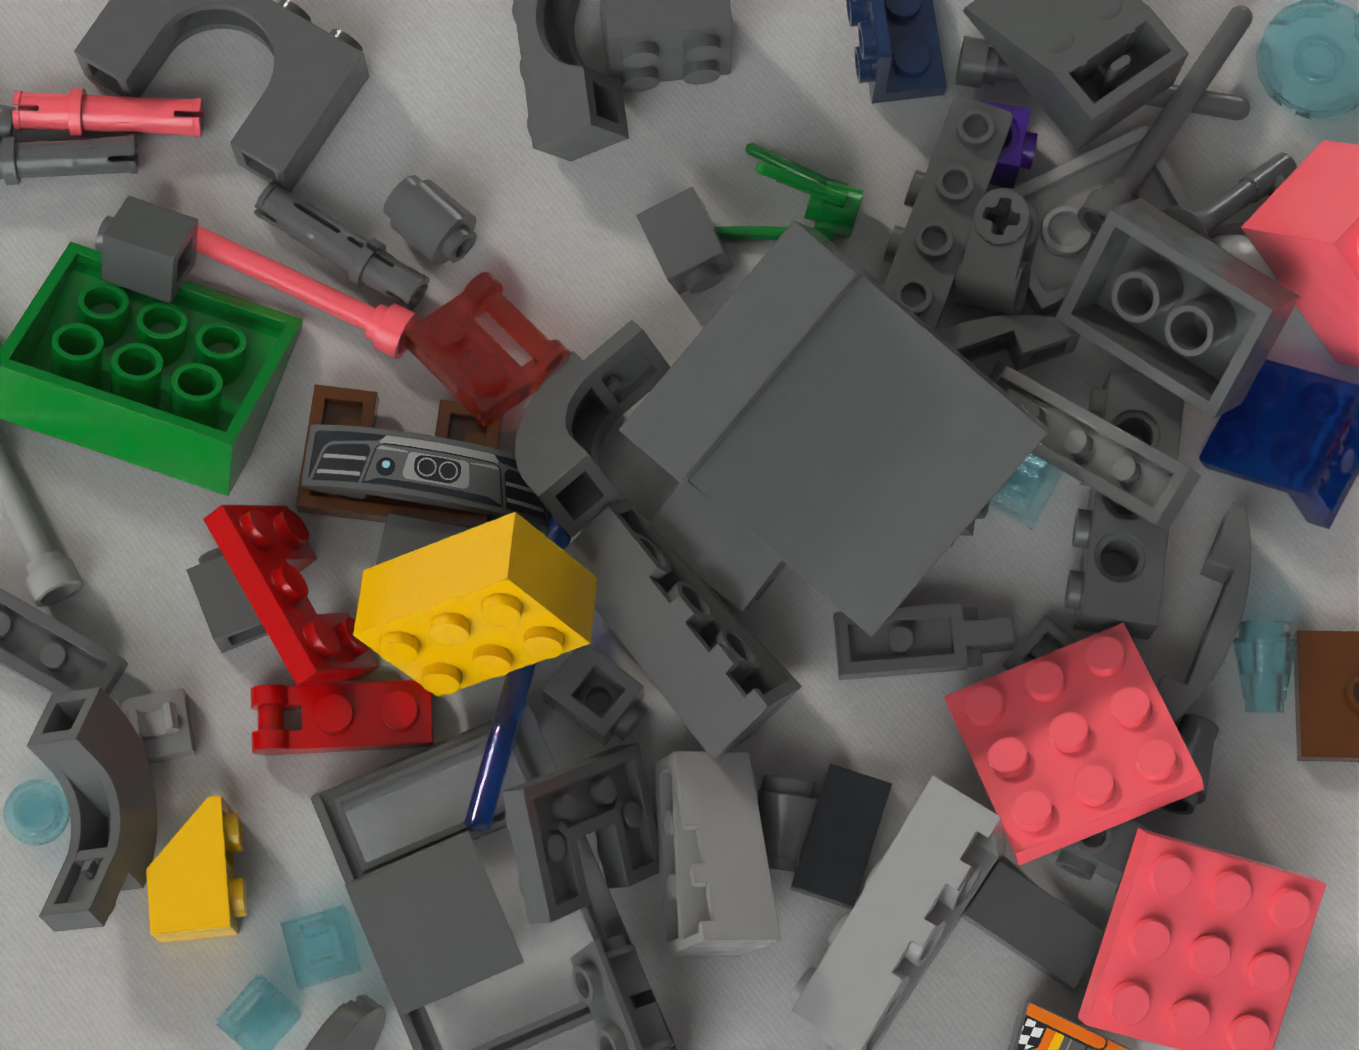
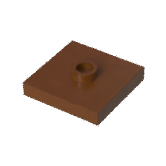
(1327, 695)

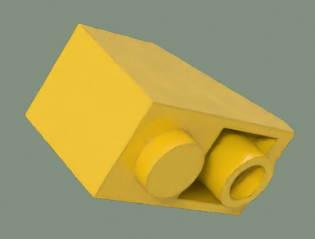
(194, 878)

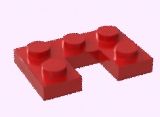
(266, 553)

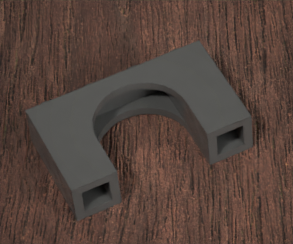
(310, 83)

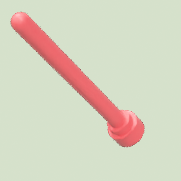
(381, 324)

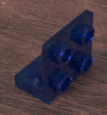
(1292, 436)

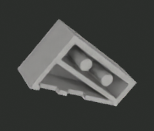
(712, 857)

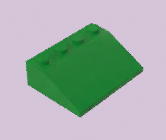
(144, 376)

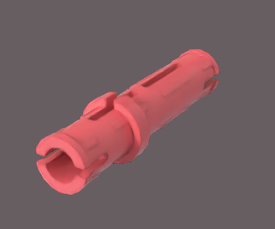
(103, 113)

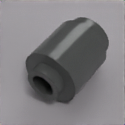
(431, 220)

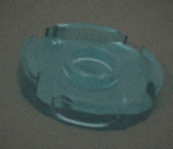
(1312, 58)

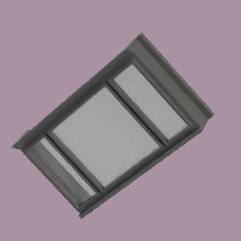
(426, 802)

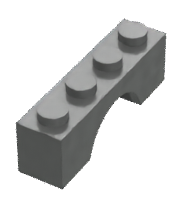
(567, 104)

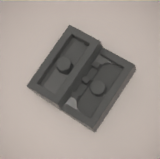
(433, 923)

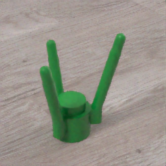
(830, 204)

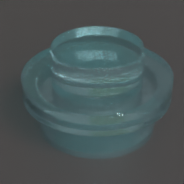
(36, 812)

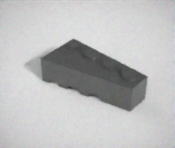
(680, 631)

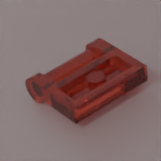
(472, 361)

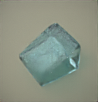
(259, 1016)

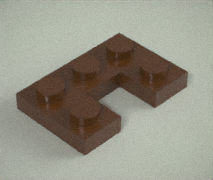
(360, 408)

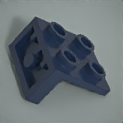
(897, 49)

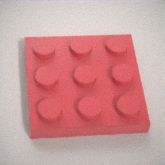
(1073, 743)
(1200, 947)

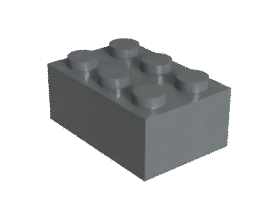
(1176, 307)

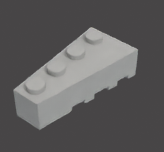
(900, 919)

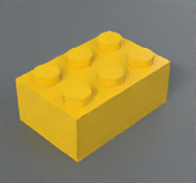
(476, 605)

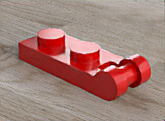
(343, 717)

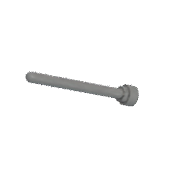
(50, 575)

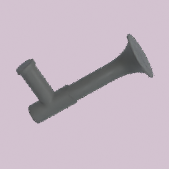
(1249, 190)

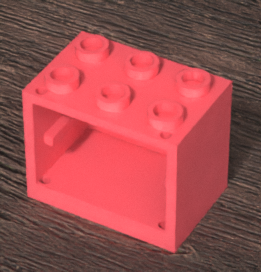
(1312, 243)

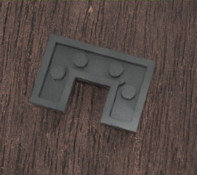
(554, 810)

